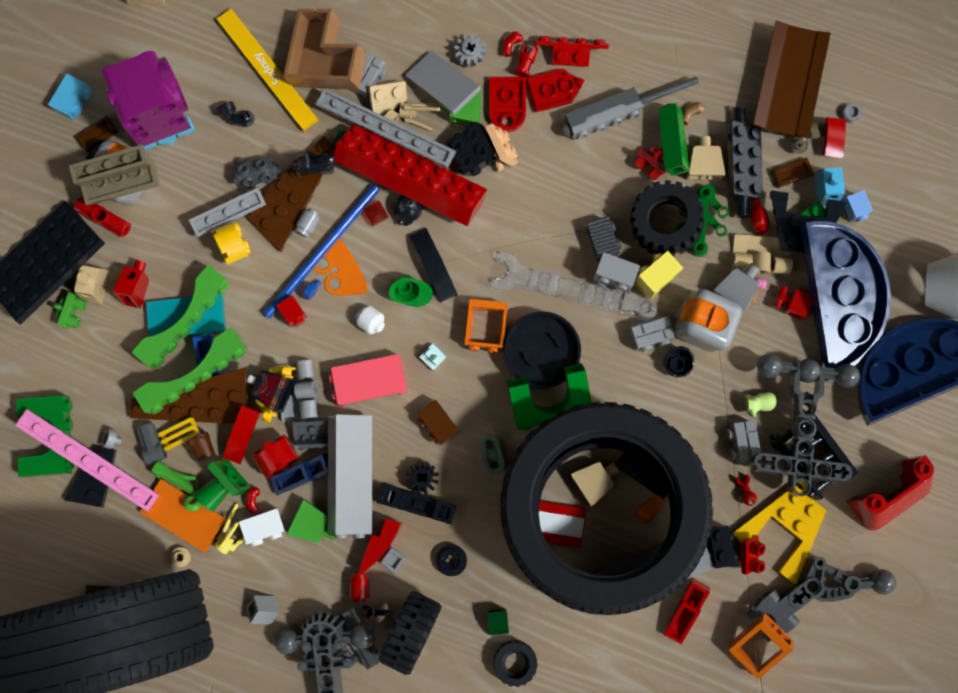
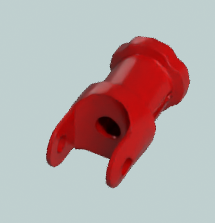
(525, 61)

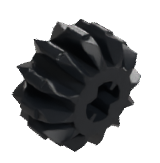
(429, 479)

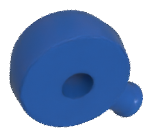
(311, 290)

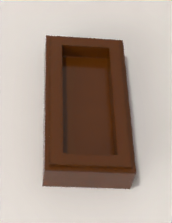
(97, 134)
(792, 172)

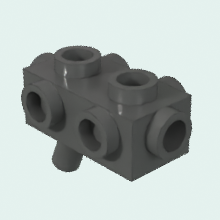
(255, 172)

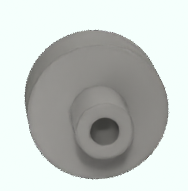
(110, 438)

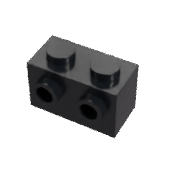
(721, 546)

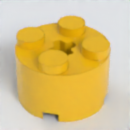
(230, 242)

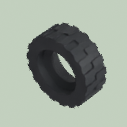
(530, 663)

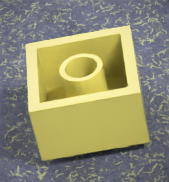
(658, 274)

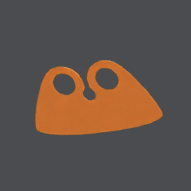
(348, 271)

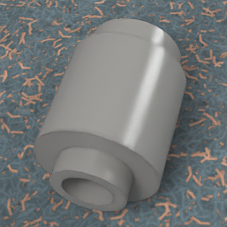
(307, 222)

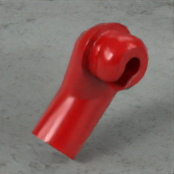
(509, 41)
(250, 499)

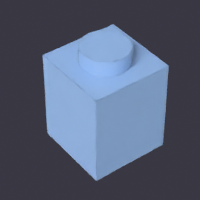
(857, 206)

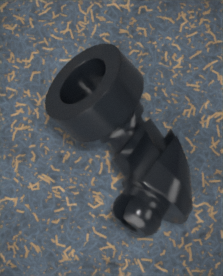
(242, 119)

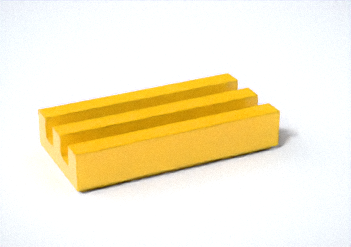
(165, 440)

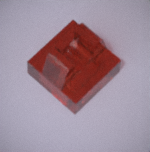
(375, 213)

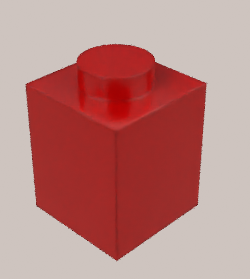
(292, 311)

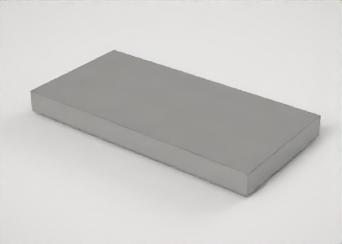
(443, 82)

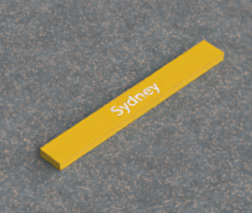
(267, 70)

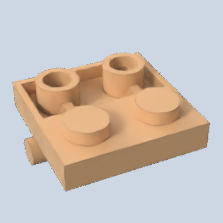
(500, 141)

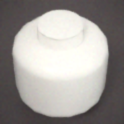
(370, 320)

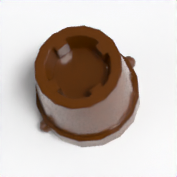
(201, 447)

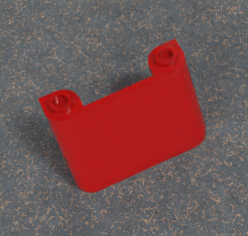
(877, 512)

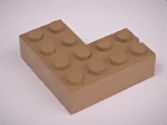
(317, 59)

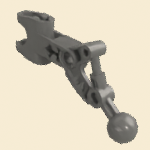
(783, 607)

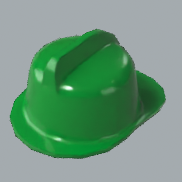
(410, 291)

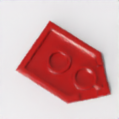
(553, 89)

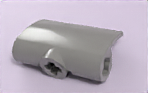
(302, 400)

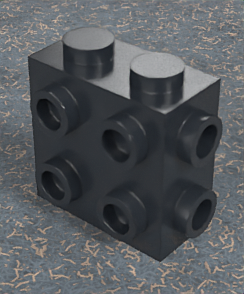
(473, 149)

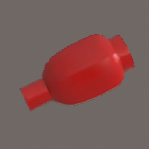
(759, 217)

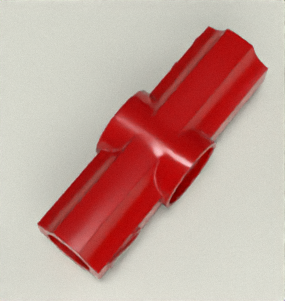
(111, 221)

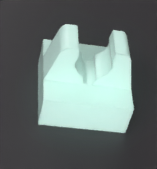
(433, 357)

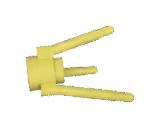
(225, 540)

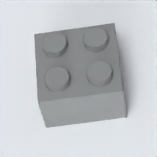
(615, 273)

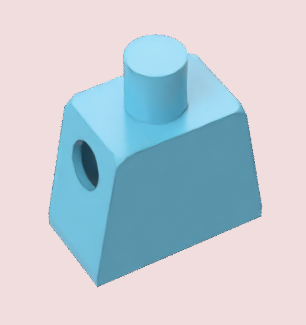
(829, 183)

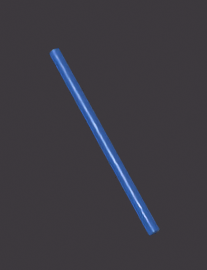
(321, 251)

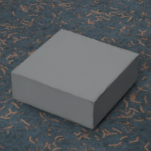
(393, 560)

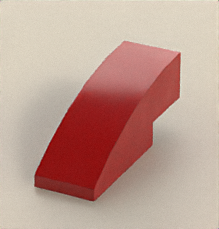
(241, 434)
(380, 544)
(687, 610)

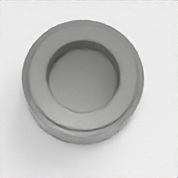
(851, 112)

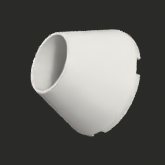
(942, 286)

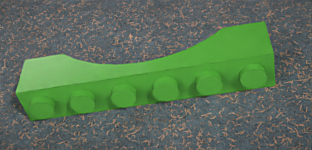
(207, 288)
(224, 349)

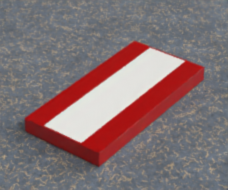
(562, 523)

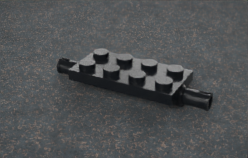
(744, 161)

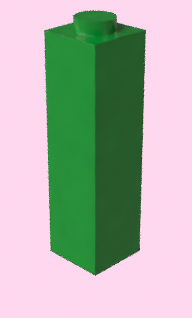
(673, 139)

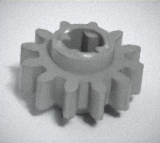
(464, 54)

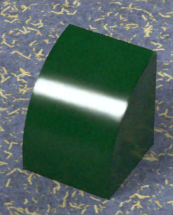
(498, 622)

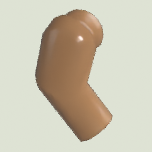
(691, 109)

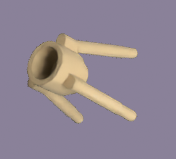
(409, 110)

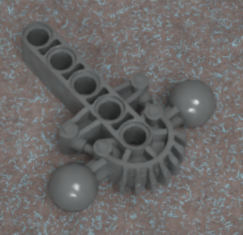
(320, 624)

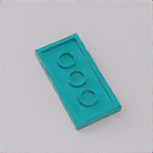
(165, 313)

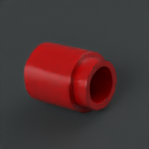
(359, 587)

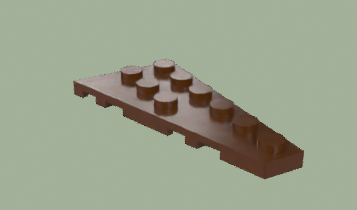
(287, 200)
(210, 401)

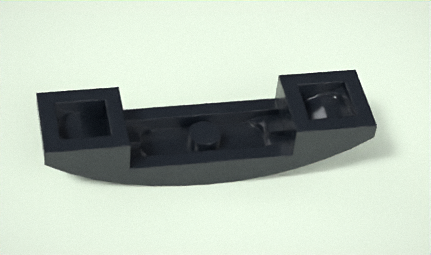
(433, 264)
(416, 504)

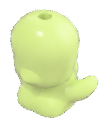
(761, 402)

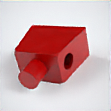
(132, 285)

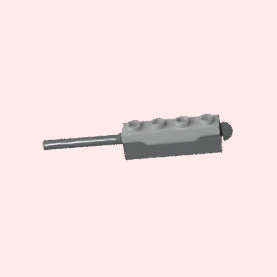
(613, 110)

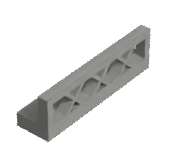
(227, 212)

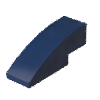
(300, 474)

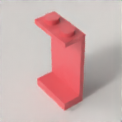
(368, 380)

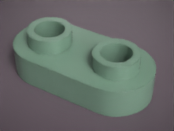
(492, 454)

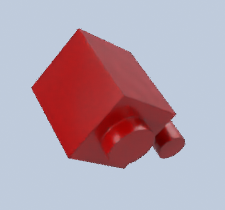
(796, 304)

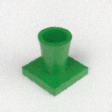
(226, 481)

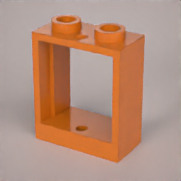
(490, 306)
(774, 632)

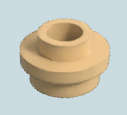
(186, 557)

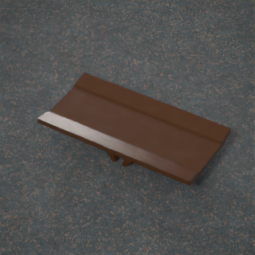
(791, 80)

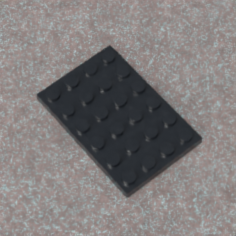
(45, 261)

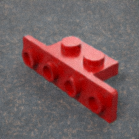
(571, 52)

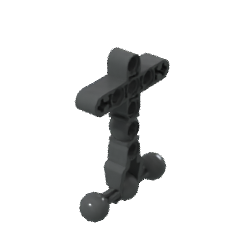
(808, 372)

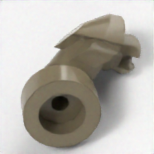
(800, 144)

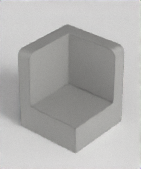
(262, 609)

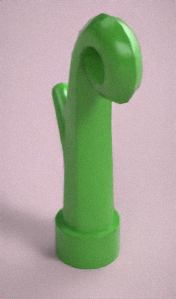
(178, 479)

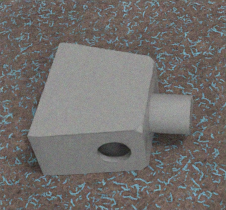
(740, 286)

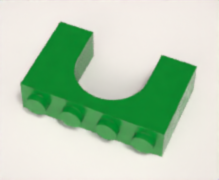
(57, 411)
(530, 414)

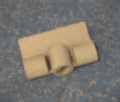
(762, 252)

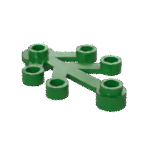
(708, 217)

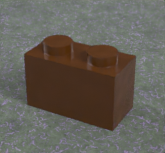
(438, 423)

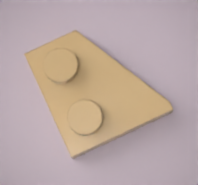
(387, 96)

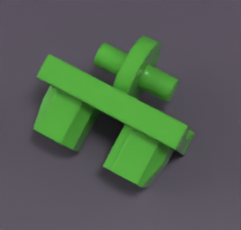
(67, 309)

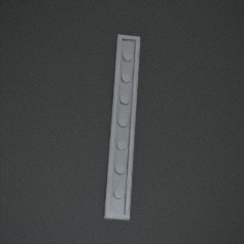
(385, 128)

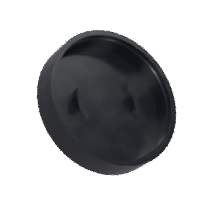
(540, 348)

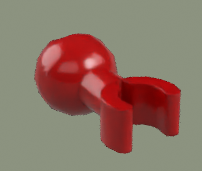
(747, 495)

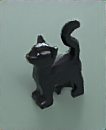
(313, 164)

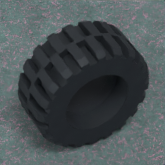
(661, 195)
(409, 632)

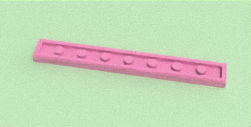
(87, 460)

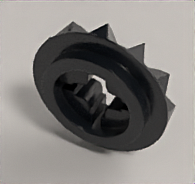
(446, 568)

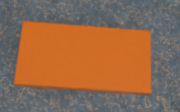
(194, 527)

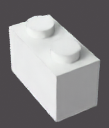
(262, 527)

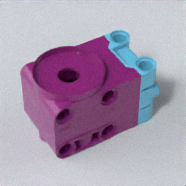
(147, 99)

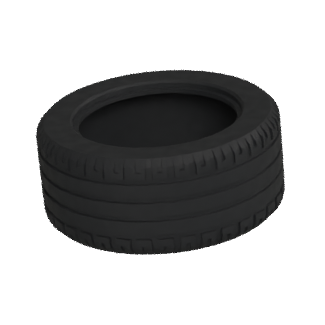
(620, 429)
(106, 637)

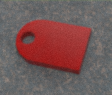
(507, 100)

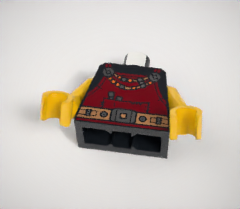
(272, 390)

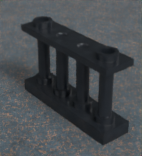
(832, 452)

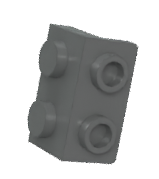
(310, 433)

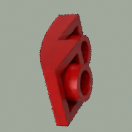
(835, 137)

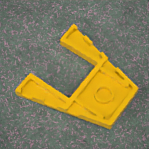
(796, 514)

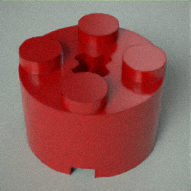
(275, 456)

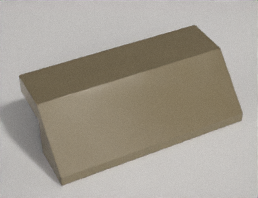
(115, 175)

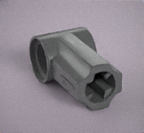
(152, 449)

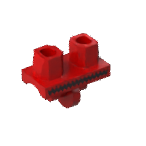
(643, 157)
(749, 553)

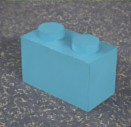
(70, 97)

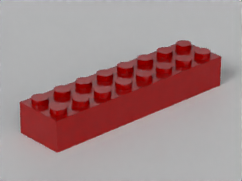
(409, 174)

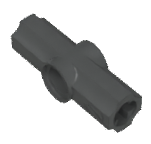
(370, 655)

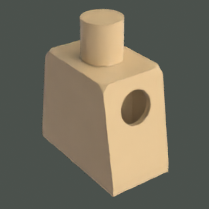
(706, 162)
(91, 284)
(594, 481)

